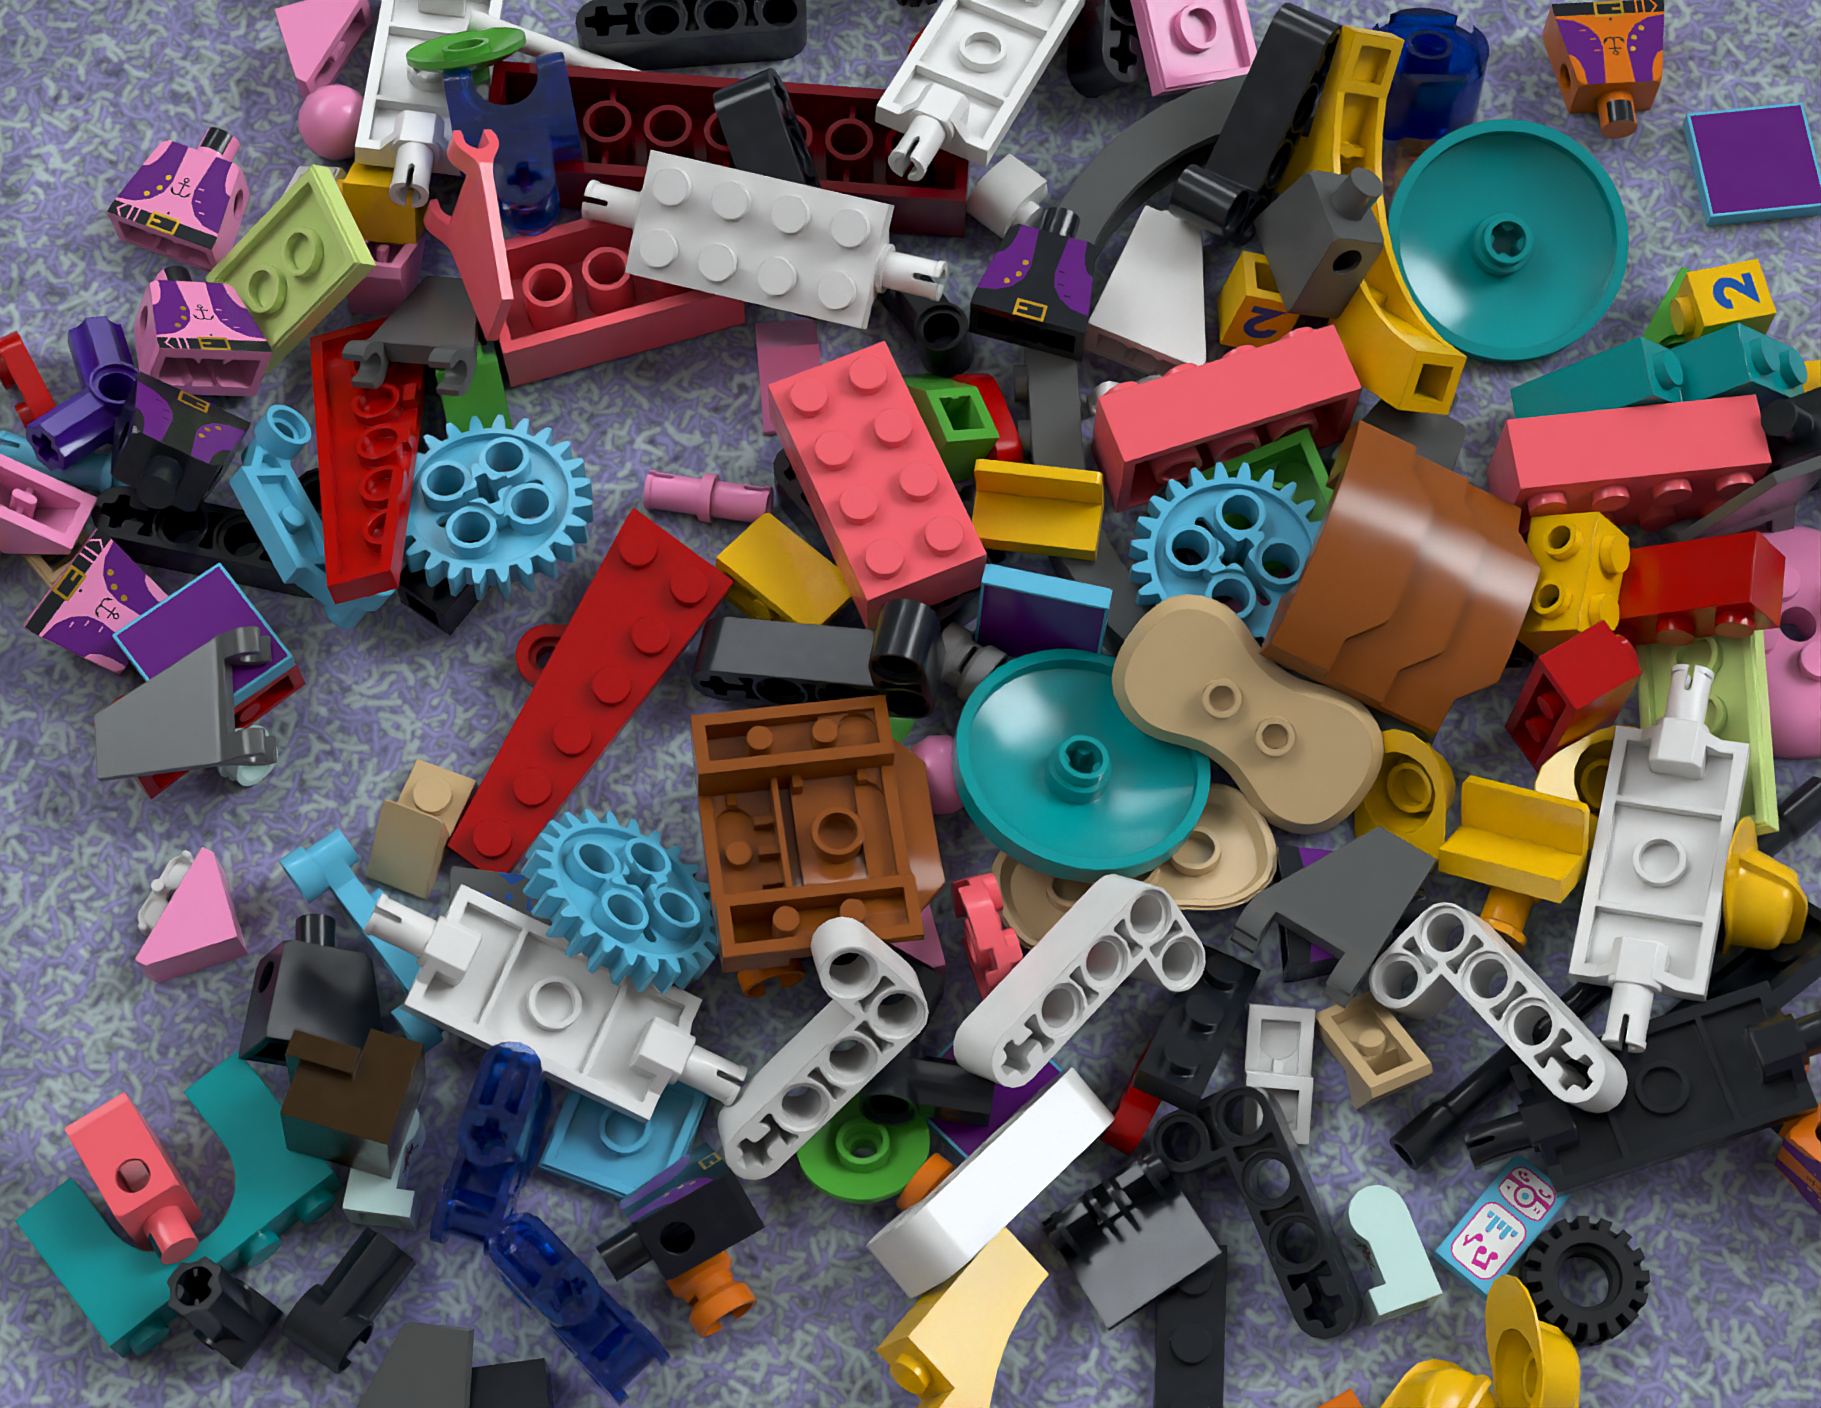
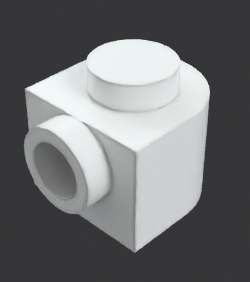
(1008, 196)

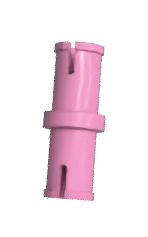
(706, 497)

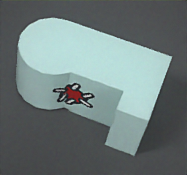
(383, 1200)
(1387, 1238)

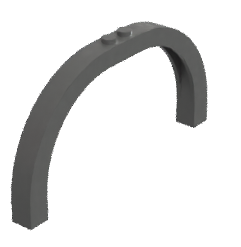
(1104, 196)

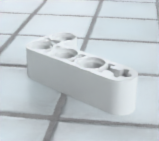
(1105, 937)
(1510, 1013)
(767, 1125)
(991, 1185)

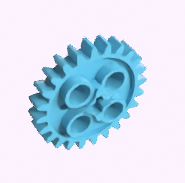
(495, 507)
(1277, 534)
(622, 900)

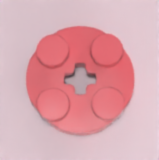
(988, 946)

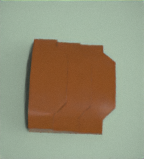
(1405, 584)
(811, 823)

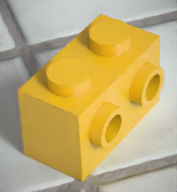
(1578, 577)

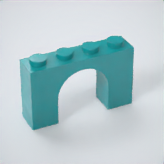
(126, 1287)

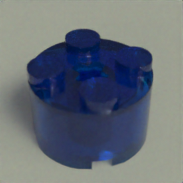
(1436, 75)

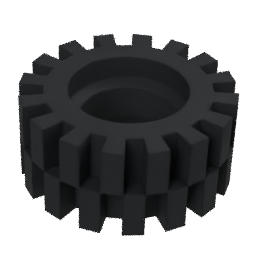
(1611, 1253)

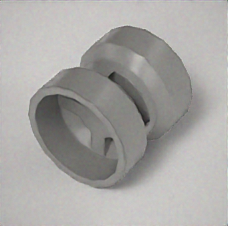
(967, 661)

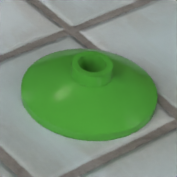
(467, 50)
(834, 1171)

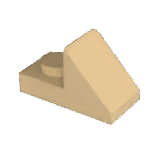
(417, 829)
(1371, 1049)

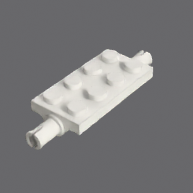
(970, 77)
(406, 108)
(762, 240)
(1659, 861)
(504, 980)

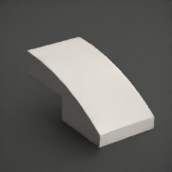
(1280, 1062)

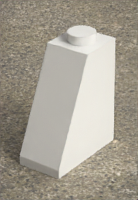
(1154, 298)

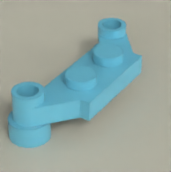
(285, 514)
(328, 867)

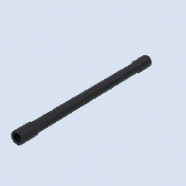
(1445, 1117)

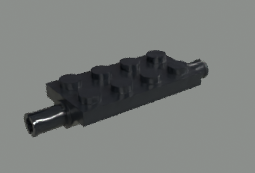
(1699, 1083)

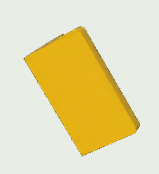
(1038, 509)
(781, 576)
(1518, 840)

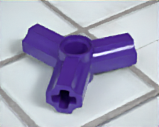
(88, 417)

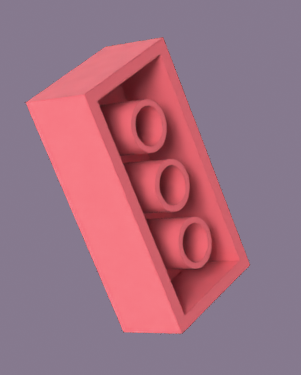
(584, 310)
(1222, 411)
(1631, 461)
(876, 482)

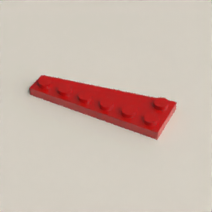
(364, 463)
(611, 657)

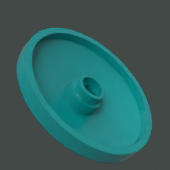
(1509, 239)
(1065, 774)

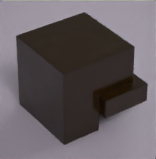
(352, 1102)

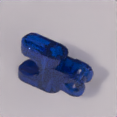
(530, 141)
(495, 1143)
(547, 1277)

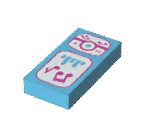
(1500, 1225)

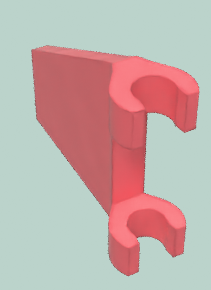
(476, 232)

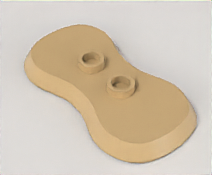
(1287, 743)
(1216, 869)

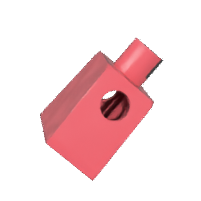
(137, 1178)

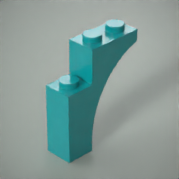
(1646, 373)

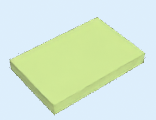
(297, 262)

